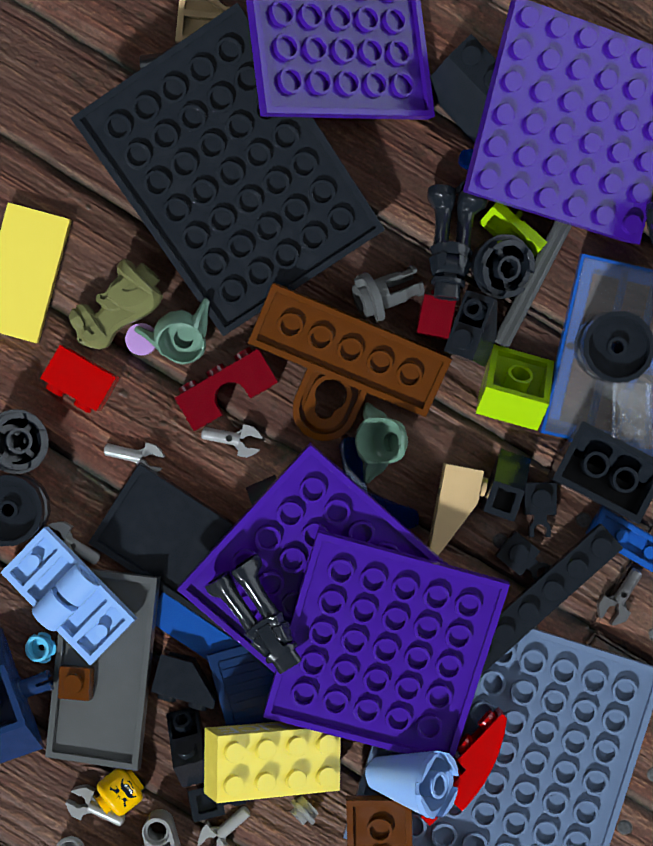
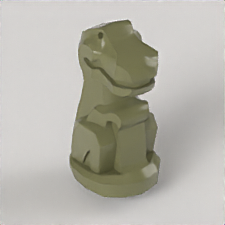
(124, 302)

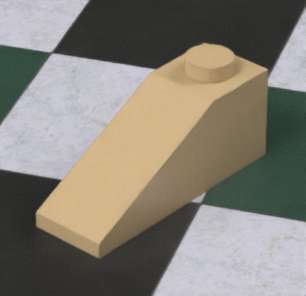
(455, 500)

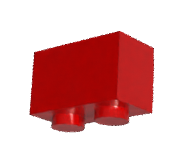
(80, 379)

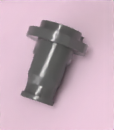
(374, 297)

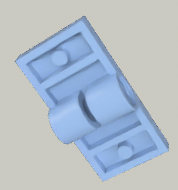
(68, 595)

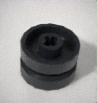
(632, 350)
(30, 508)

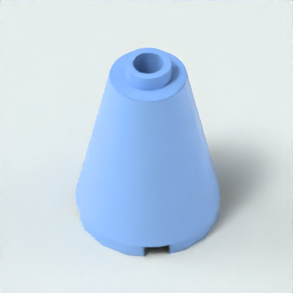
(416, 781)

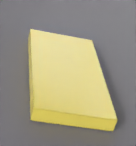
(29, 265)

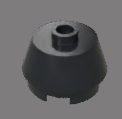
(502, 266)
(22, 441)

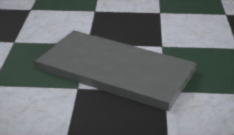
(113, 723)

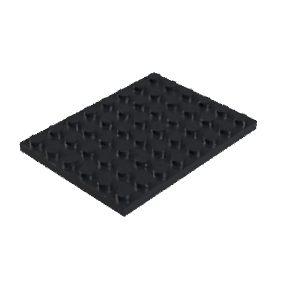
(219, 185)

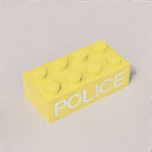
(269, 761)

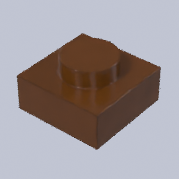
(76, 682)

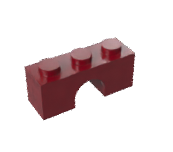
(200, 400)

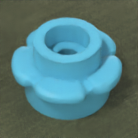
(33, 651)

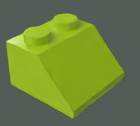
(515, 387)

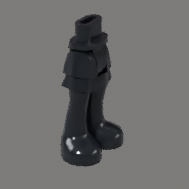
(451, 259)
(268, 633)

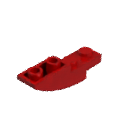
(477, 757)

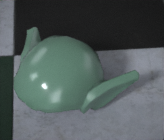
(180, 334)
(379, 441)

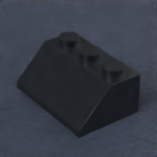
(463, 84)
(605, 471)

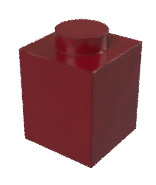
(435, 317)

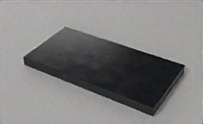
(160, 531)

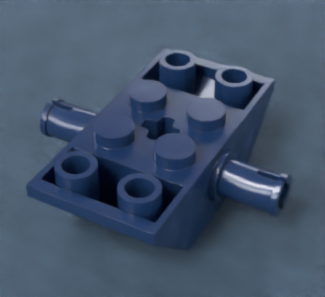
(17, 724)

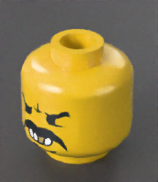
(119, 791)

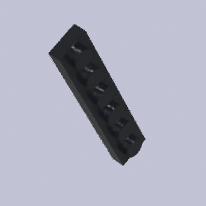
(551, 590)

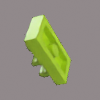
(501, 221)

